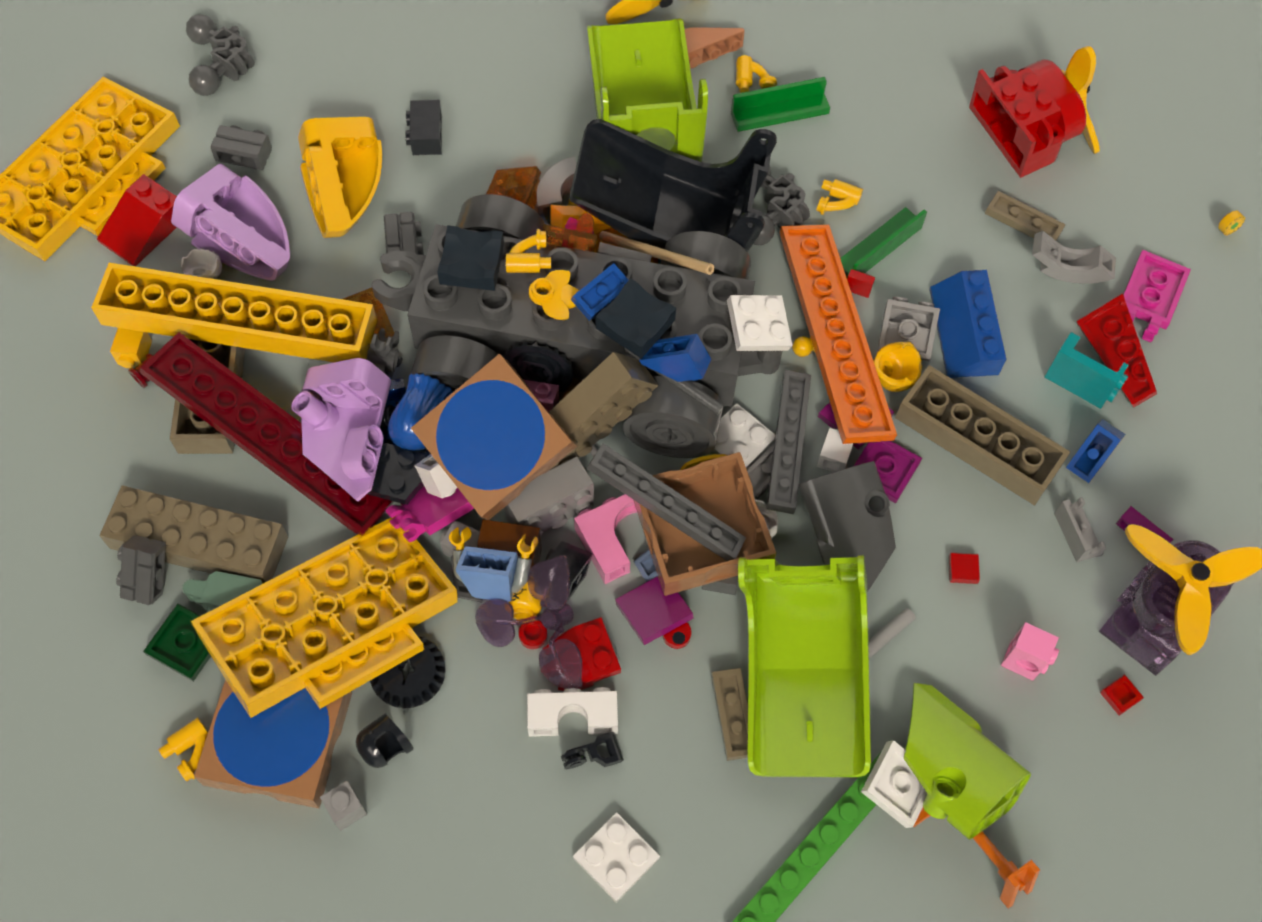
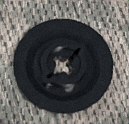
(550, 368)
(419, 685)

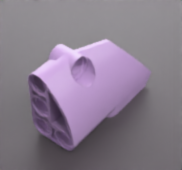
(342, 421)

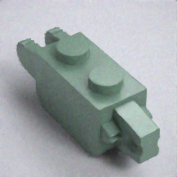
(218, 589)

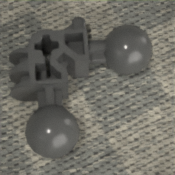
(228, 55)
(785, 205)

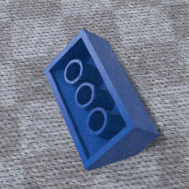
(968, 325)

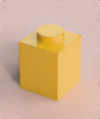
(130, 347)

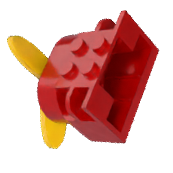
(1036, 109)

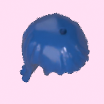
(420, 398)

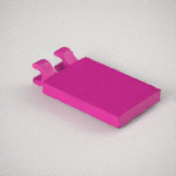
(1154, 291)
(428, 513)

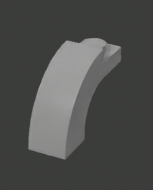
(555, 185)
(1073, 265)

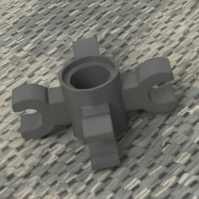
(382, 352)

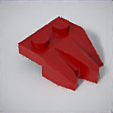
(595, 649)

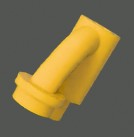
(744, 74)
(847, 193)
(528, 262)
(189, 735)

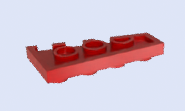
(1116, 342)

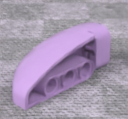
(234, 222)

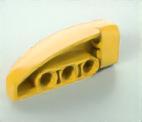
(339, 170)

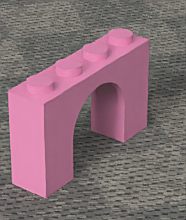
(597, 534)

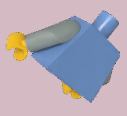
(491, 572)

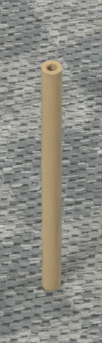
(657, 252)

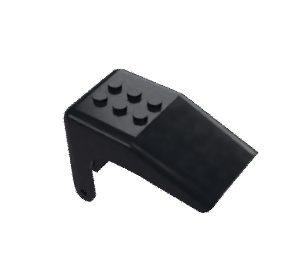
(659, 193)

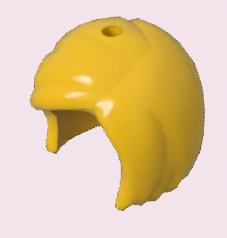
(898, 366)

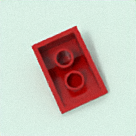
(139, 221)

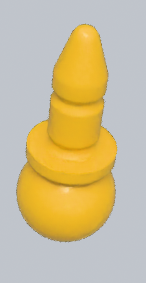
(802, 346)

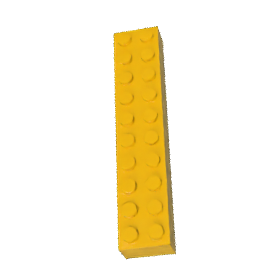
(234, 314)

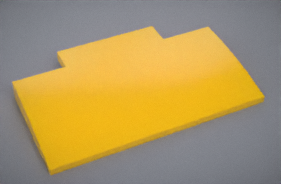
(82, 167)
(327, 620)

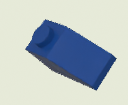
(678, 358)
(1095, 450)

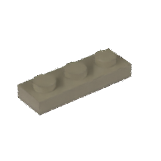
(1023, 216)
(732, 712)

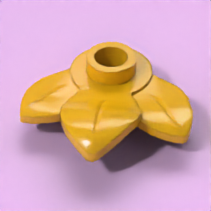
(559, 294)

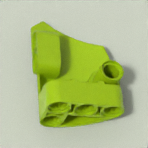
(958, 765)

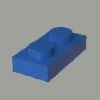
(600, 292)

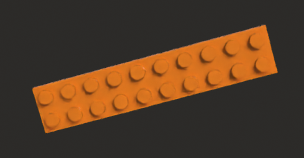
(837, 335)

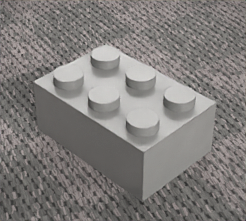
(553, 497)

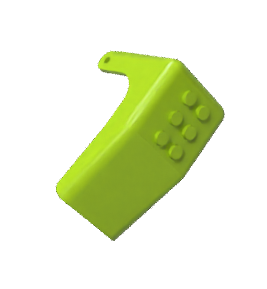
(647, 84)
(807, 668)

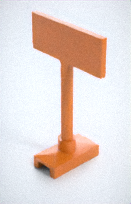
(1014, 878)

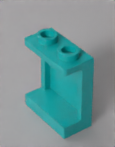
(1084, 375)

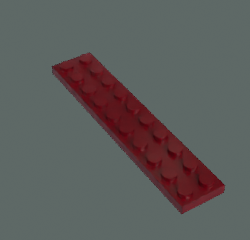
(255, 427)

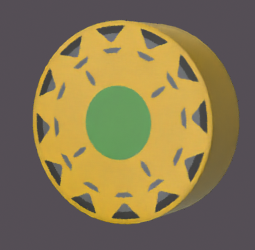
(1231, 222)

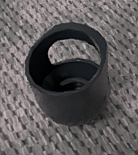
(381, 742)

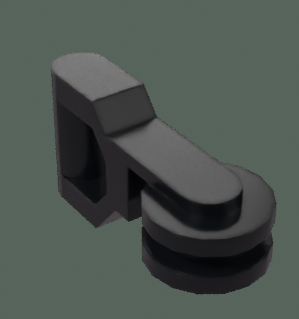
(575, 759)

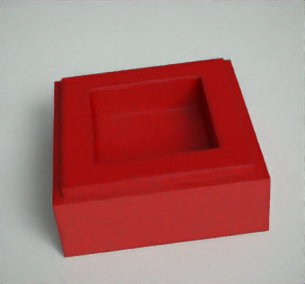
(860, 283)
(964, 568)
(1122, 695)

